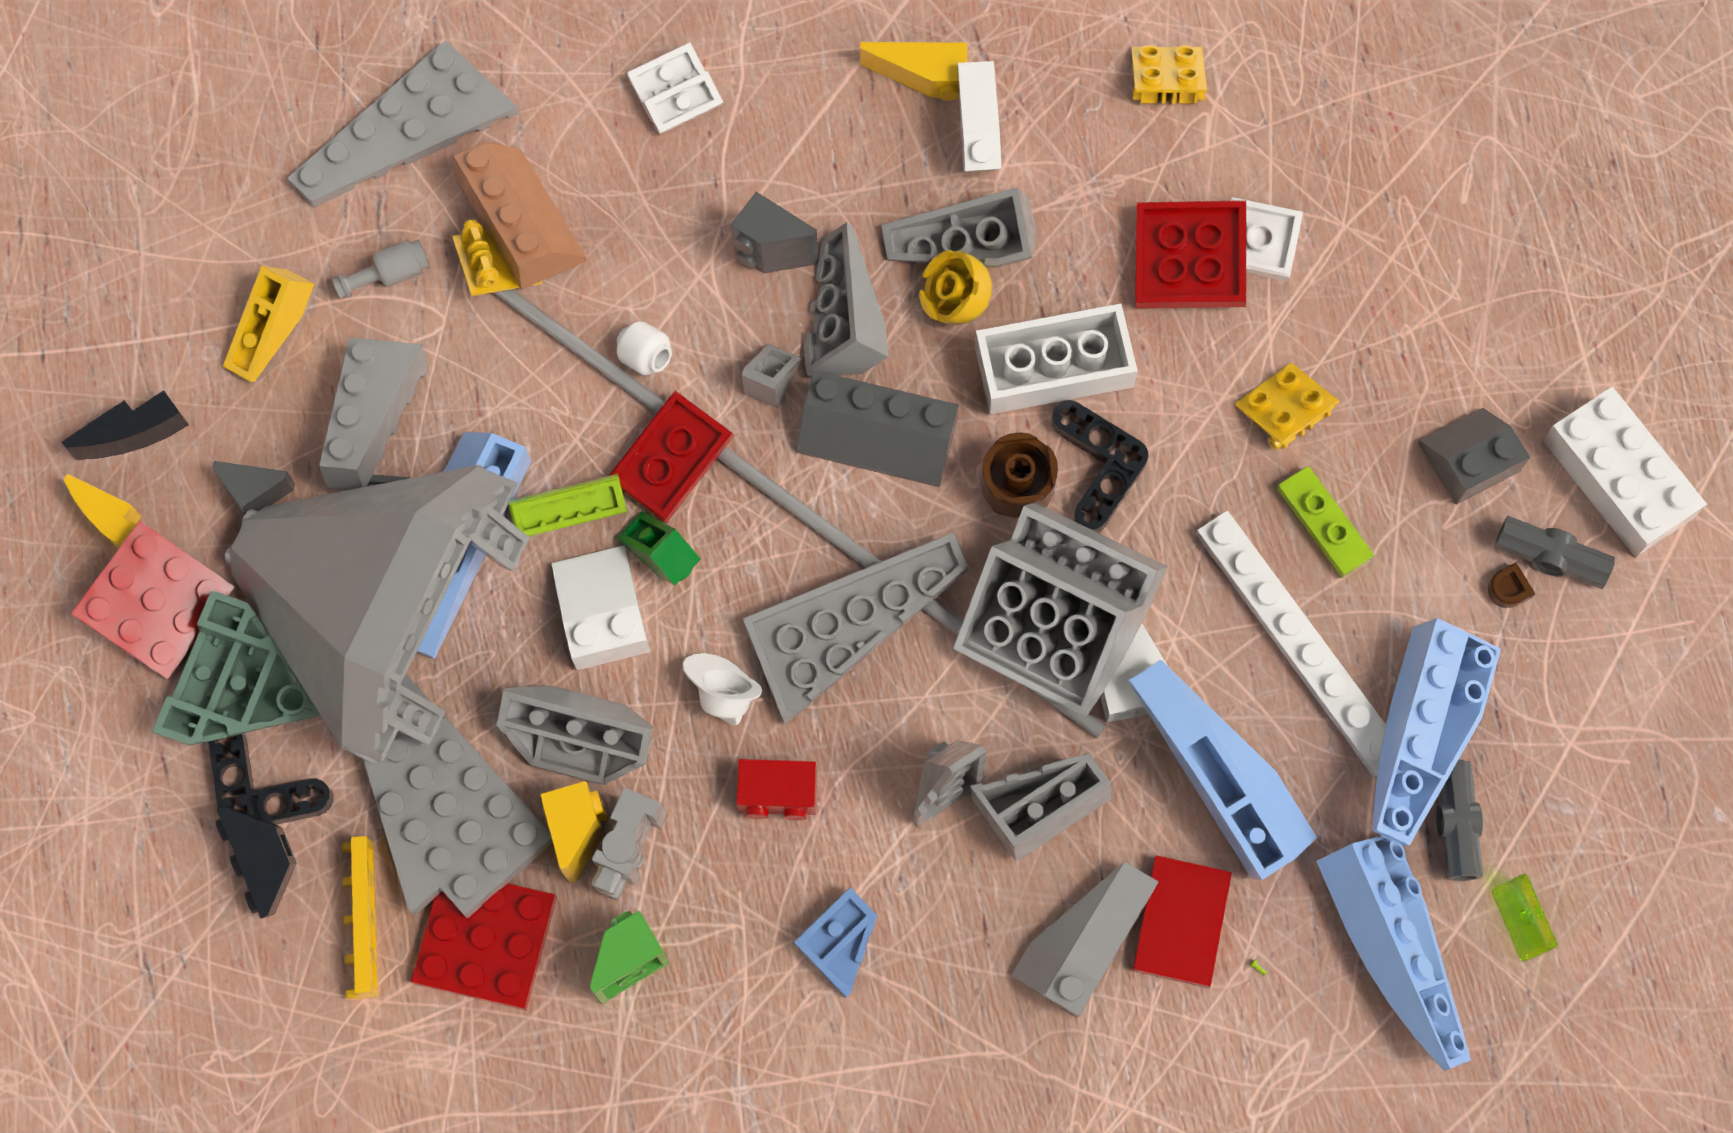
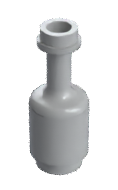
(389, 266)

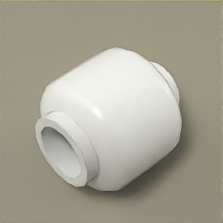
(643, 348)

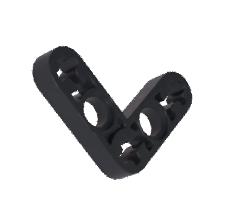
(1114, 465)
(256, 800)

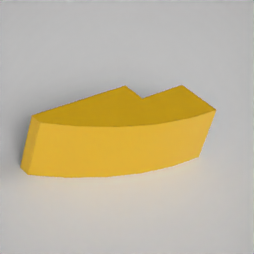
(106, 512)

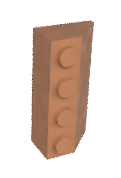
(516, 212)

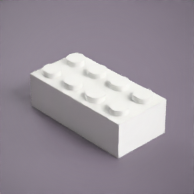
(1055, 358)
(1624, 471)

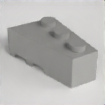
(1041, 803)

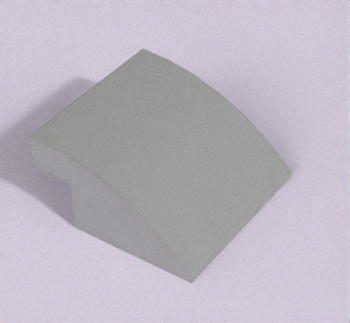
(1058, 607)

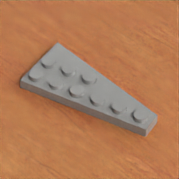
(411, 120)
(831, 629)

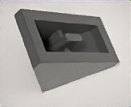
(252, 485)

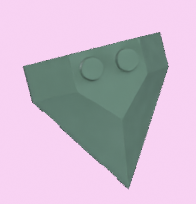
(232, 680)

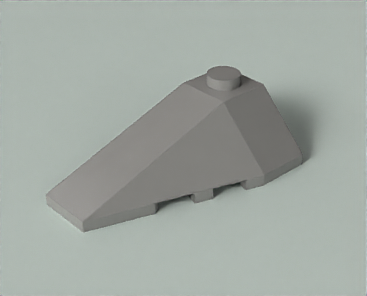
(1080, 945)

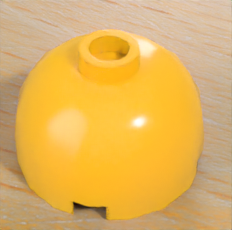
(955, 288)

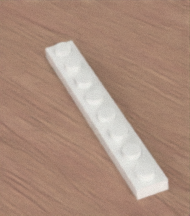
(1295, 638)

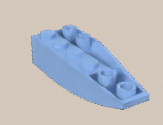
(501, 458)
(1429, 723)
(1227, 774)
(1397, 941)

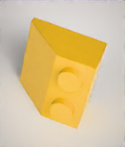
(574, 825)

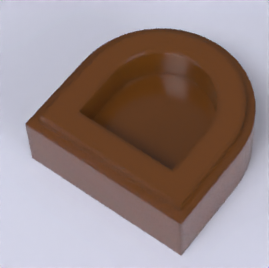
(1510, 587)

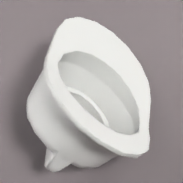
(722, 686)

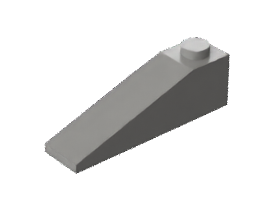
(991, 228)
(847, 321)
(948, 777)

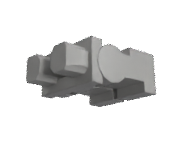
(623, 845)

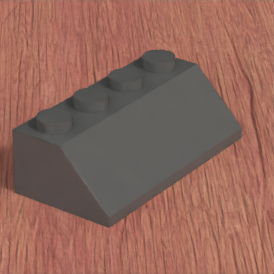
(877, 428)

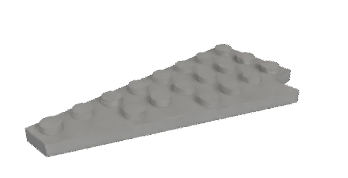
(451, 819)

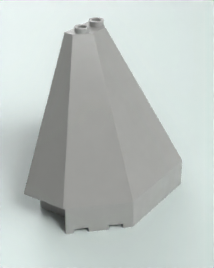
(355, 584)

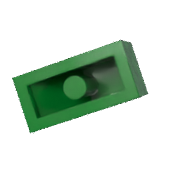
(659, 548)

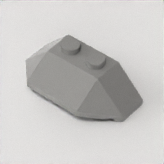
(574, 732)

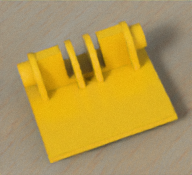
(1168, 71)
(482, 262)
(1287, 405)

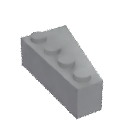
(369, 399)

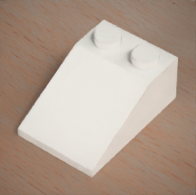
(600, 608)

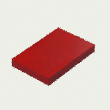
(671, 456)
(1182, 922)

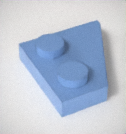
(839, 940)

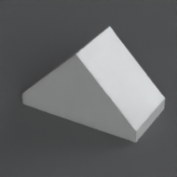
(770, 375)

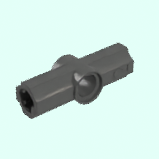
(1555, 552)
(1460, 824)

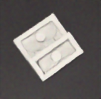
(674, 88)

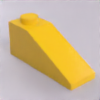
(918, 65)
(267, 320)

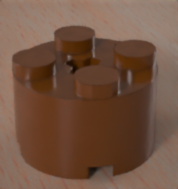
(1021, 454)

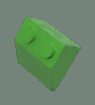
(626, 956)

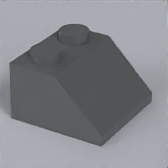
(772, 237)
(1474, 454)

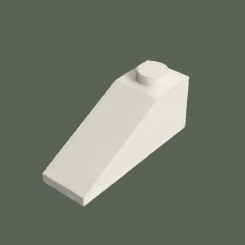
(979, 117)

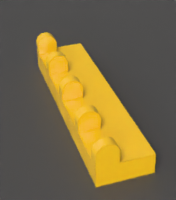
(363, 918)

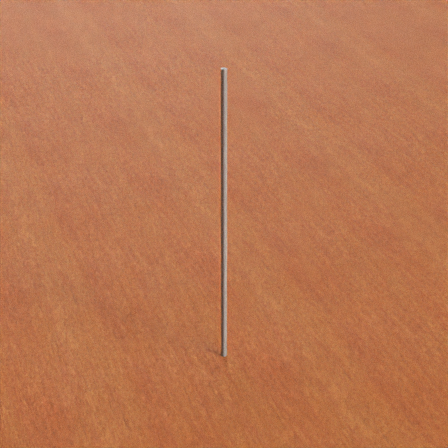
(749, 472)

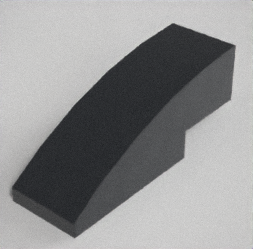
(126, 429)

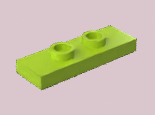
(568, 505)
(1325, 521)

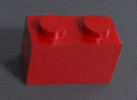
(777, 788)

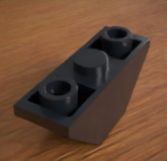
(259, 856)

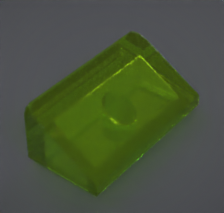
(1524, 918)

